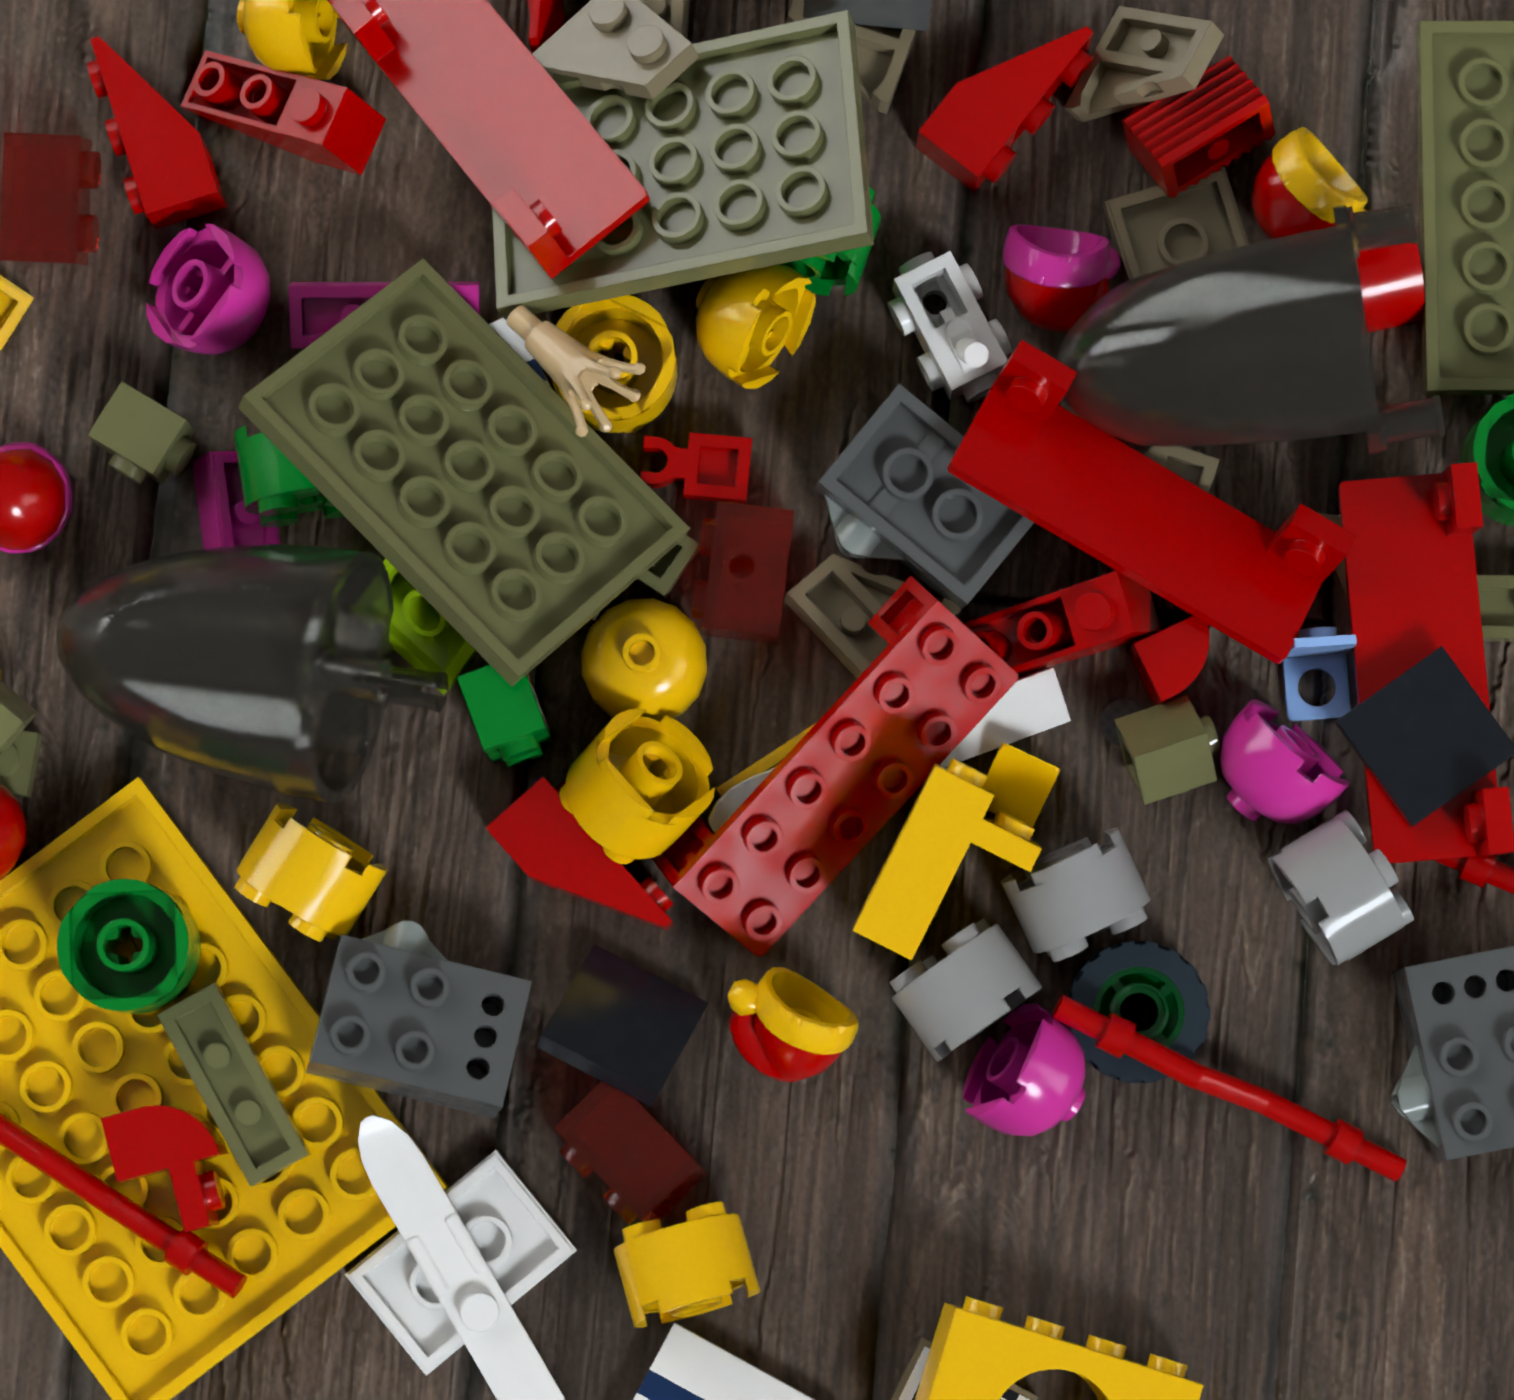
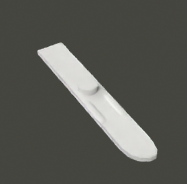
(1026, 709)
(453, 1264)

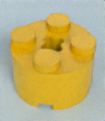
(640, 334)
(638, 785)
(309, 873)
(685, 1265)

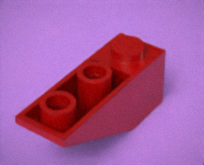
(286, 110)
(989, 111)
(165, 152)
(1070, 623)
(561, 855)

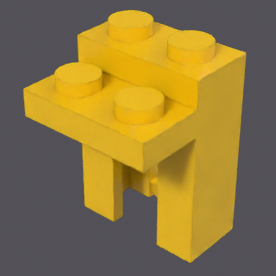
(929, 851)

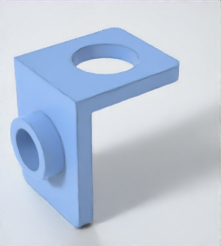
(1317, 650)

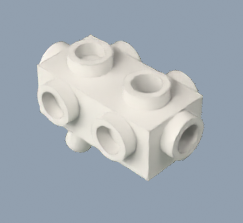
(958, 343)

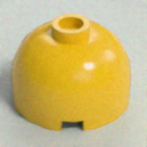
(293, 35)
(750, 318)
(644, 659)

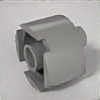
(1340, 889)
(1077, 895)
(965, 990)

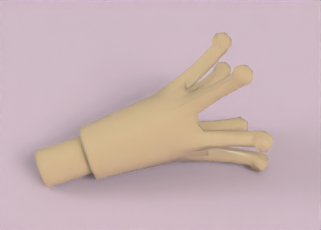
(573, 366)

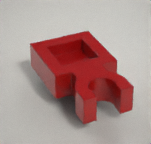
(710, 467)

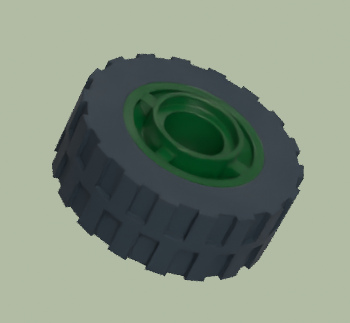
(1161, 975)

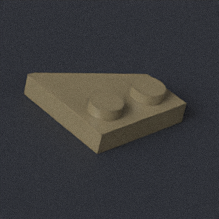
(1143, 61)
(837, 605)

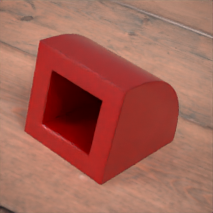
(1391, 286)
(1171, 658)

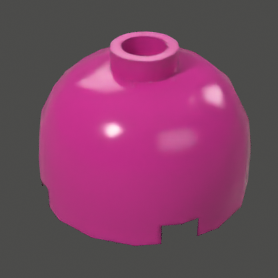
(208, 291)
(1277, 768)
(1029, 1077)

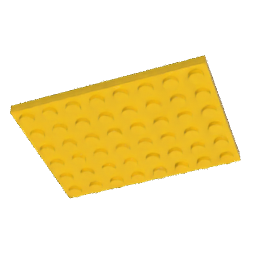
(72, 1063)

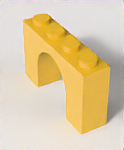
(983, 1356)

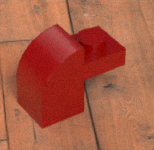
(174, 1141)

